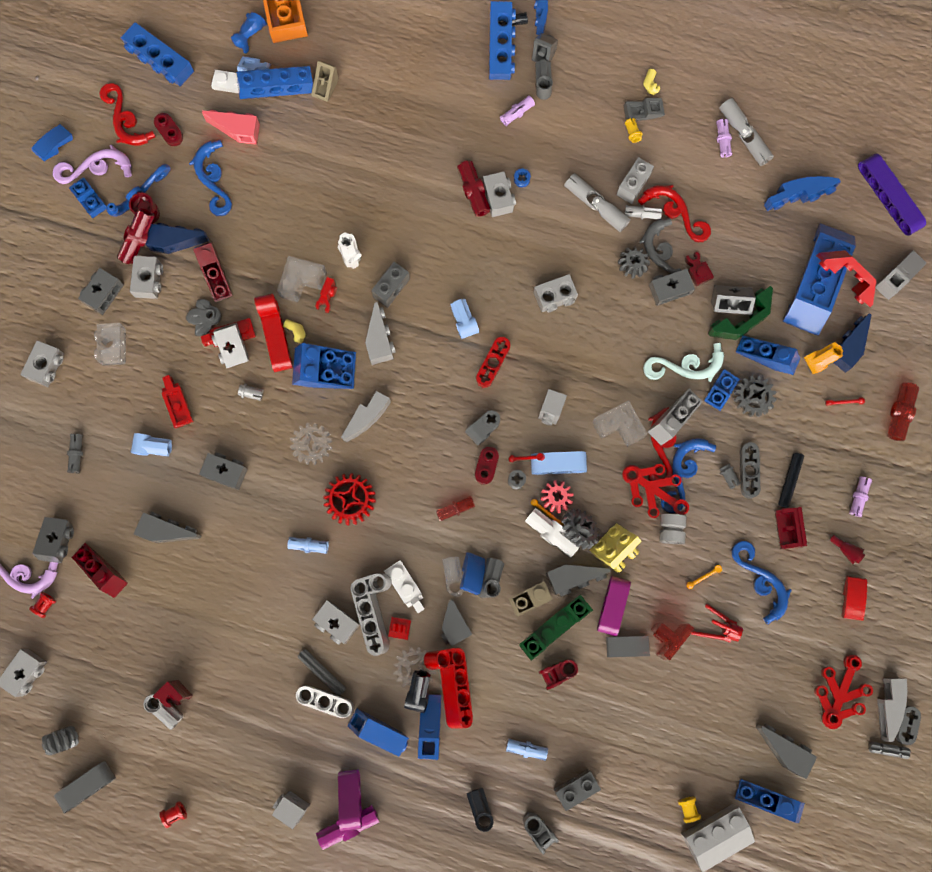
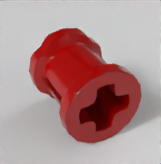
(40, 610)
(173, 814)

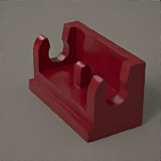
(791, 528)
(174, 691)

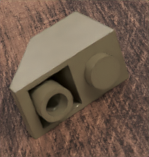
(530, 599)

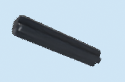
(791, 480)

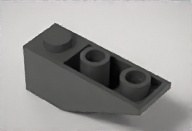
(159, 531)
(570, 576)
(790, 756)

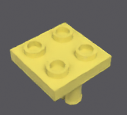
(616, 546)

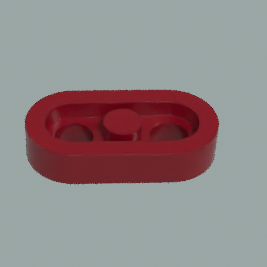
(167, 128)
(487, 465)

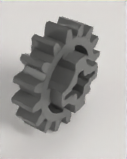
(758, 402)
(581, 528)

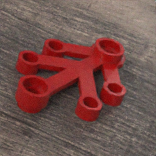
(652, 488)
(841, 694)

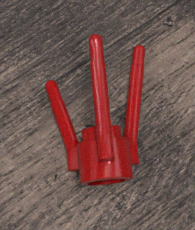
(730, 629)

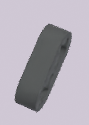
(909, 725)

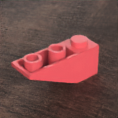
(237, 126)

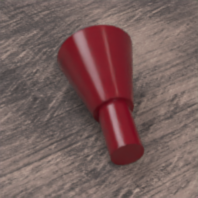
(852, 552)

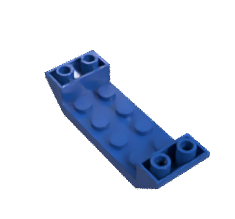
(819, 287)

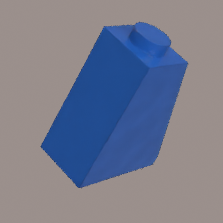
(378, 732)

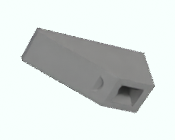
(901, 275)
(377, 341)
(675, 417)

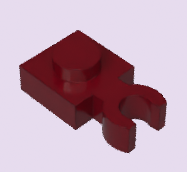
(699, 271)

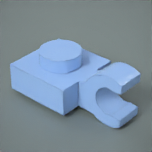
(250, 64)

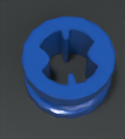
(522, 183)

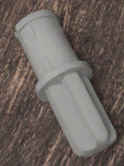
(643, 212)

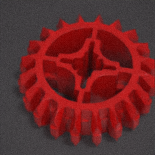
(352, 491)

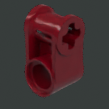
(557, 673)

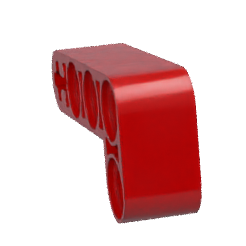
(274, 332)
(454, 685)

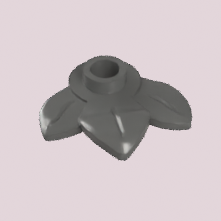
(201, 317)

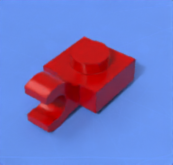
(329, 290)

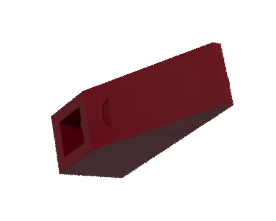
(212, 271)
(99, 571)

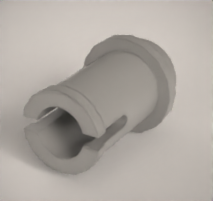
(250, 392)

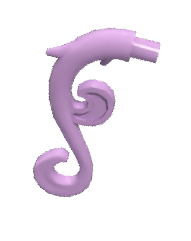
(90, 162)
(13, 578)

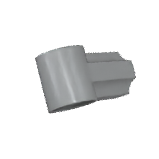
(168, 716)

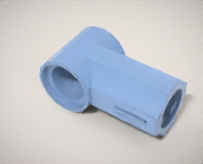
(465, 322)
(146, 444)

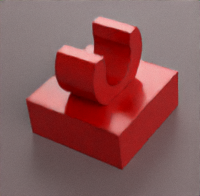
(399, 628)

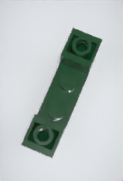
(725, 329)
(555, 627)

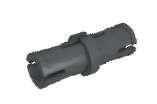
(75, 453)

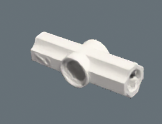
(349, 250)
(551, 532)

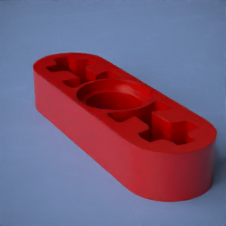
(482, 371)

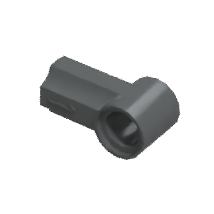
(543, 79)
(492, 577)

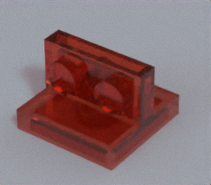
(672, 640)

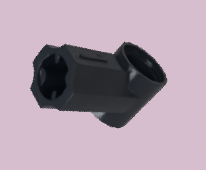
(417, 695)
(480, 807)

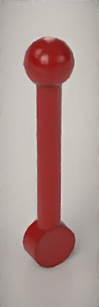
(860, 400)
(540, 456)

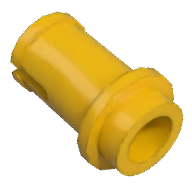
(632, 128)

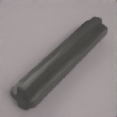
(320, 671)

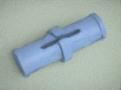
(308, 545)
(527, 749)

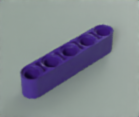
(892, 194)

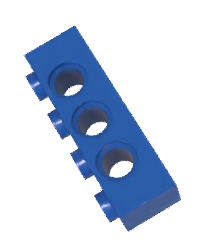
(498, 12)
(138, 36)
(274, 82)

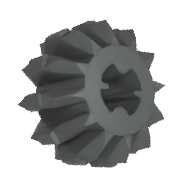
(634, 269)
(60, 740)

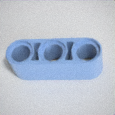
(560, 463)

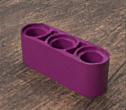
(613, 606)
(349, 800)

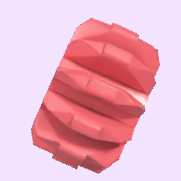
(550, 499)

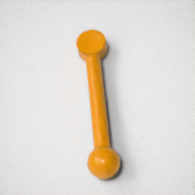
(534, 502)
(717, 569)

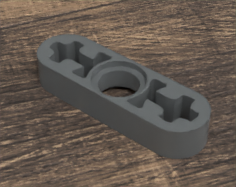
(745, 456)

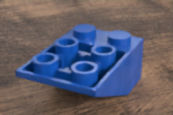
(323, 367)

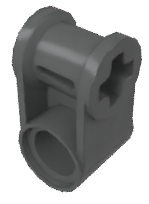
(480, 429)
(541, 834)

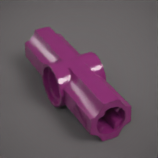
(332, 834)

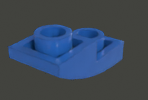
(541, 13)
(48, 144)
(88, 197)
(721, 390)
(473, 573)

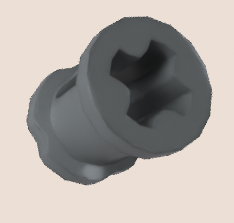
(521, 475)

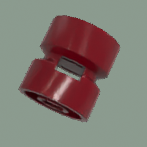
(144, 200)

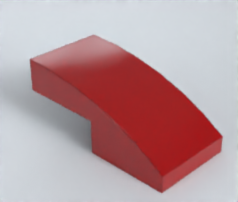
(855, 598)

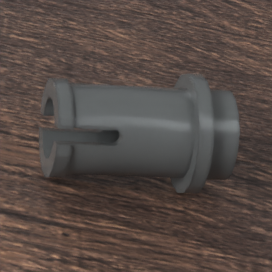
(729, 475)

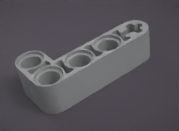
(374, 614)

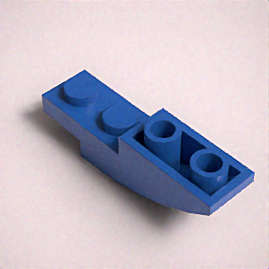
(804, 188)

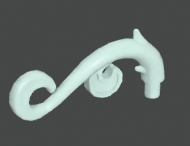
(691, 359)

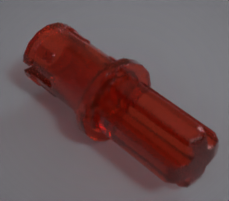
(455, 508)

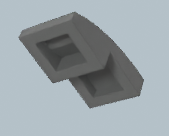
(645, 110)
(628, 646)

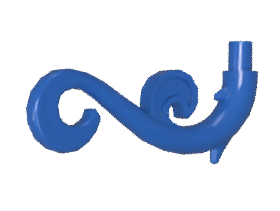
(158, 175)
(208, 180)
(693, 444)
(783, 596)

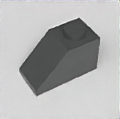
(544, 47)
(454, 626)

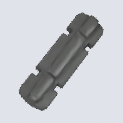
(889, 750)

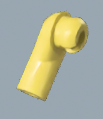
(649, 84)
(298, 330)

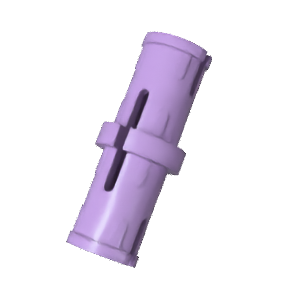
(517, 110)
(724, 138)
(860, 496)

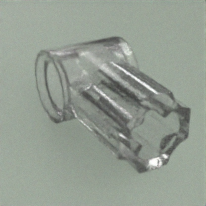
(453, 574)

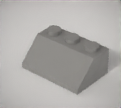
(718, 837)

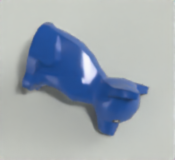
(251, 25)

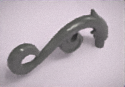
(666, 248)

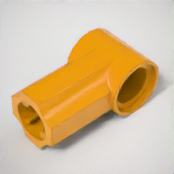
(822, 358)

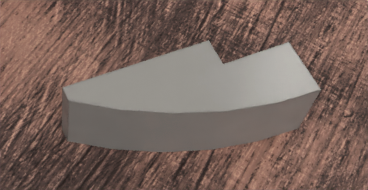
(366, 416)
(892, 708)

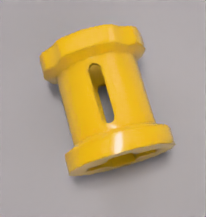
(689, 809)

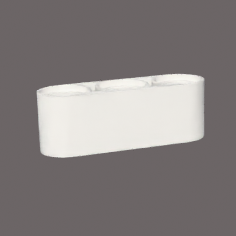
(314, 701)

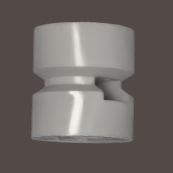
(673, 529)

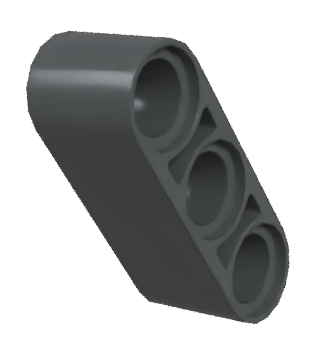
(84, 786)

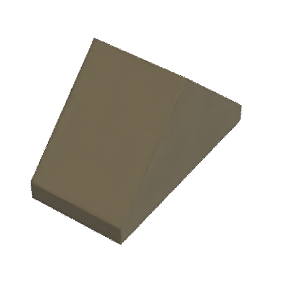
(324, 81)

